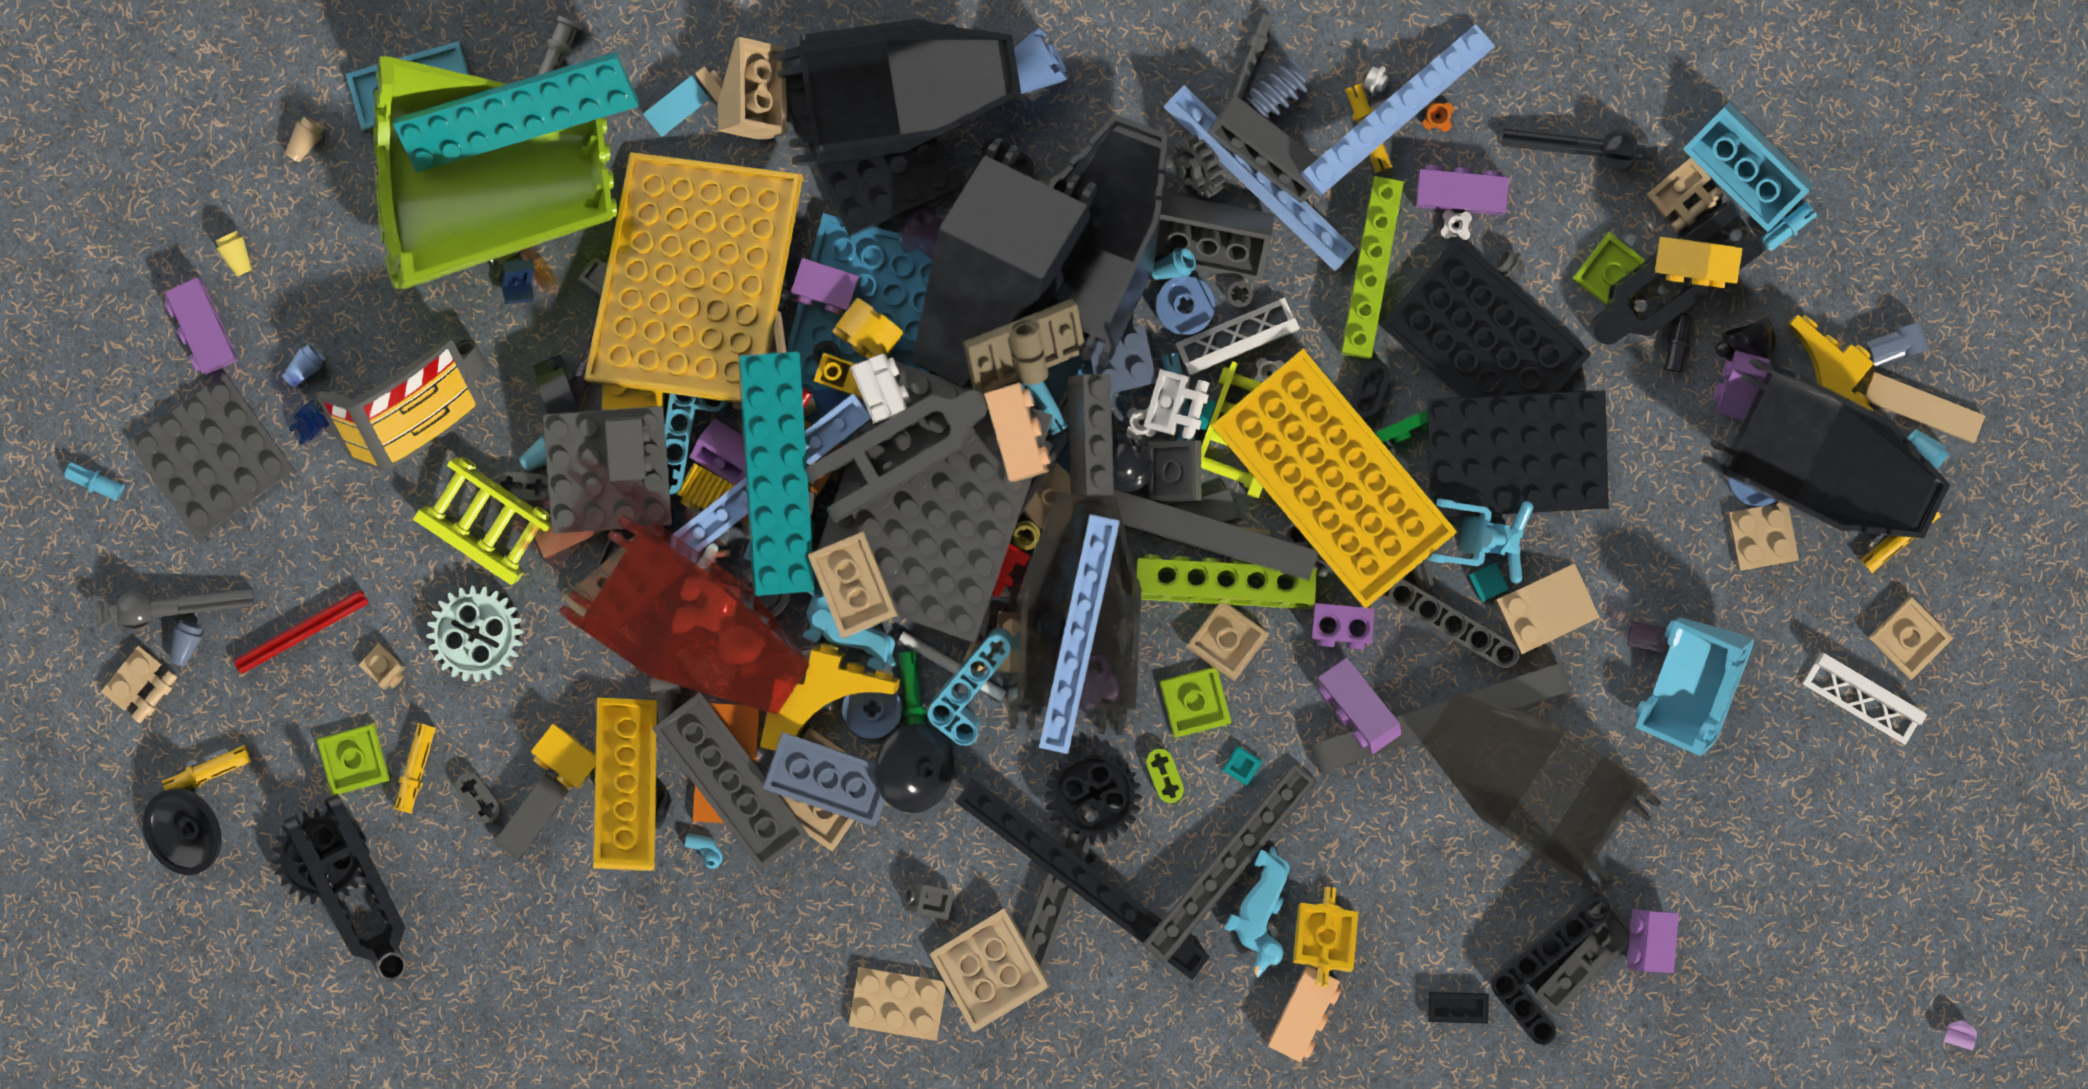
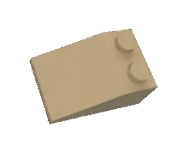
(752, 93)
(1546, 609)

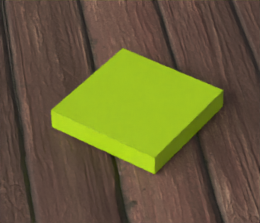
(1605, 266)
(1195, 702)
(353, 759)

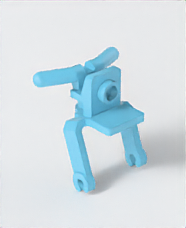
(1483, 537)

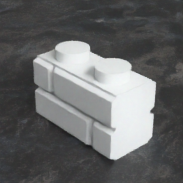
(880, 387)

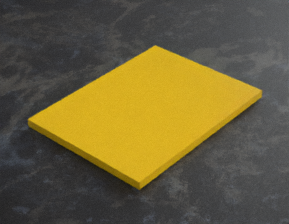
(692, 275)

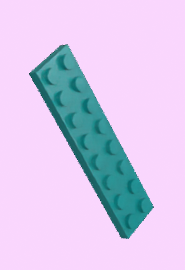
(516, 112)
(776, 473)

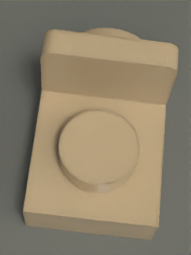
(711, 82)
(383, 667)

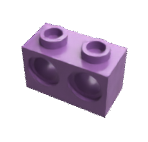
(1342, 617)

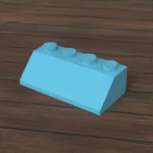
(1748, 167)

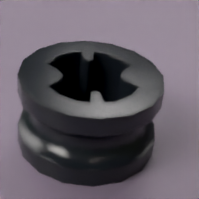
(821, 346)

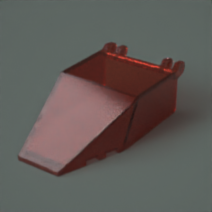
(690, 622)

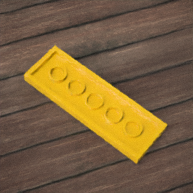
(625, 784)

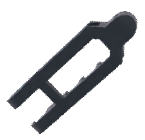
(1617, 317)
(382, 949)

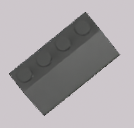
(1218, 235)

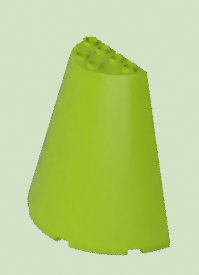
(485, 202)

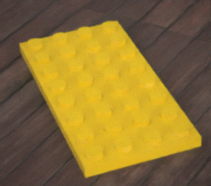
(1334, 478)

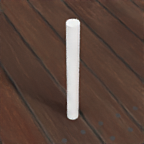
(945, 662)

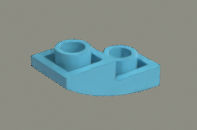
(677, 105)

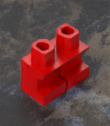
(1013, 556)

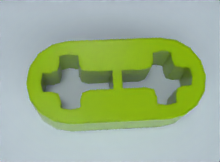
(1171, 771)

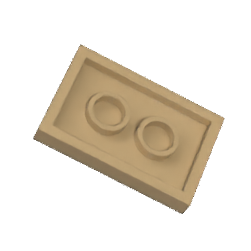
(853, 585)
(897, 1003)

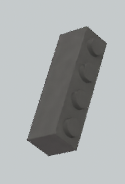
(1264, 147)
(1090, 434)

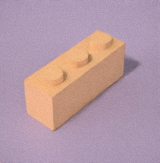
(1017, 432)
(1304, 1015)

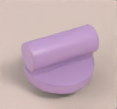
(1961, 1034)

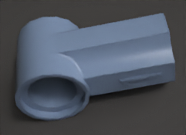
(1904, 342)

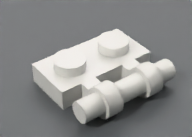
(1168, 402)

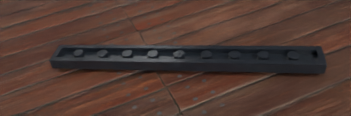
(1072, 871)

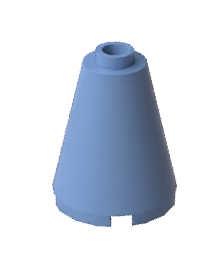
(1038, 62)

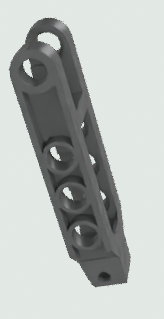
(960, 414)

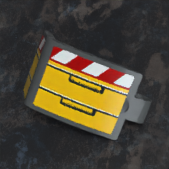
(408, 408)

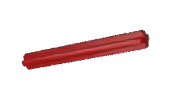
(301, 631)

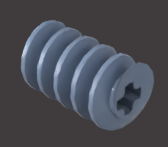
(1278, 90)

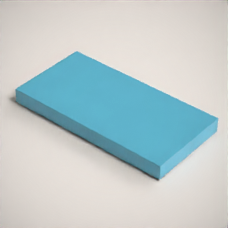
(364, 82)

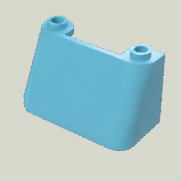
(1695, 685)

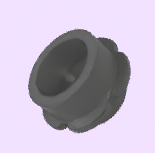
(1509, 263)

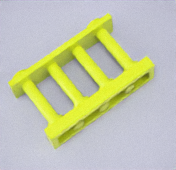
(1229, 377)
(459, 534)

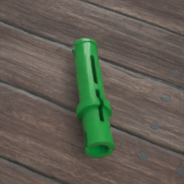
(911, 687)

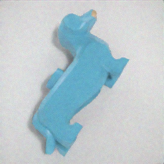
(871, 639)
(1257, 908)

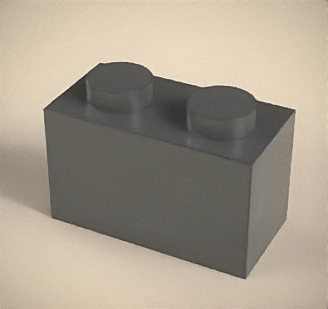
(626, 448)

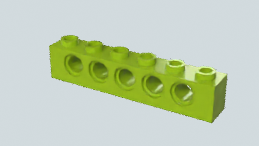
(1372, 267)
(1211, 592)

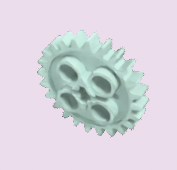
(463, 658)

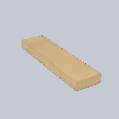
(1924, 408)

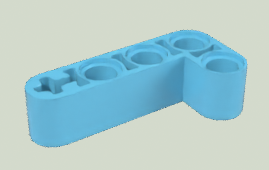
(684, 437)
(974, 681)

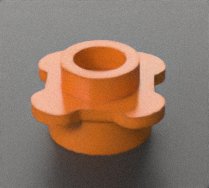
(1444, 110)

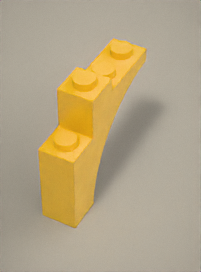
(1833, 368)
(824, 682)

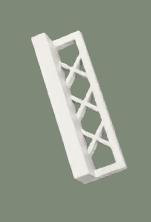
(1240, 347)
(1869, 688)

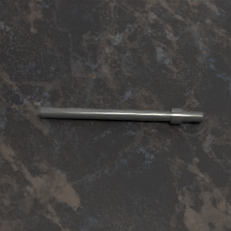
(1256, 44)

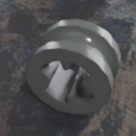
(1241, 285)

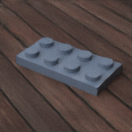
(824, 779)

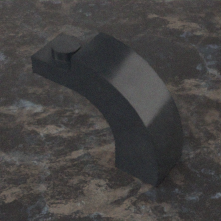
(555, 386)

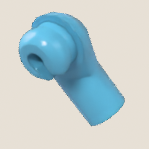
(707, 847)

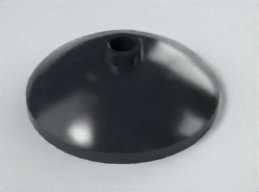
(901, 766)
(171, 834)

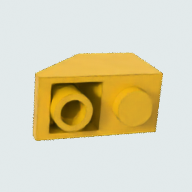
(837, 375)

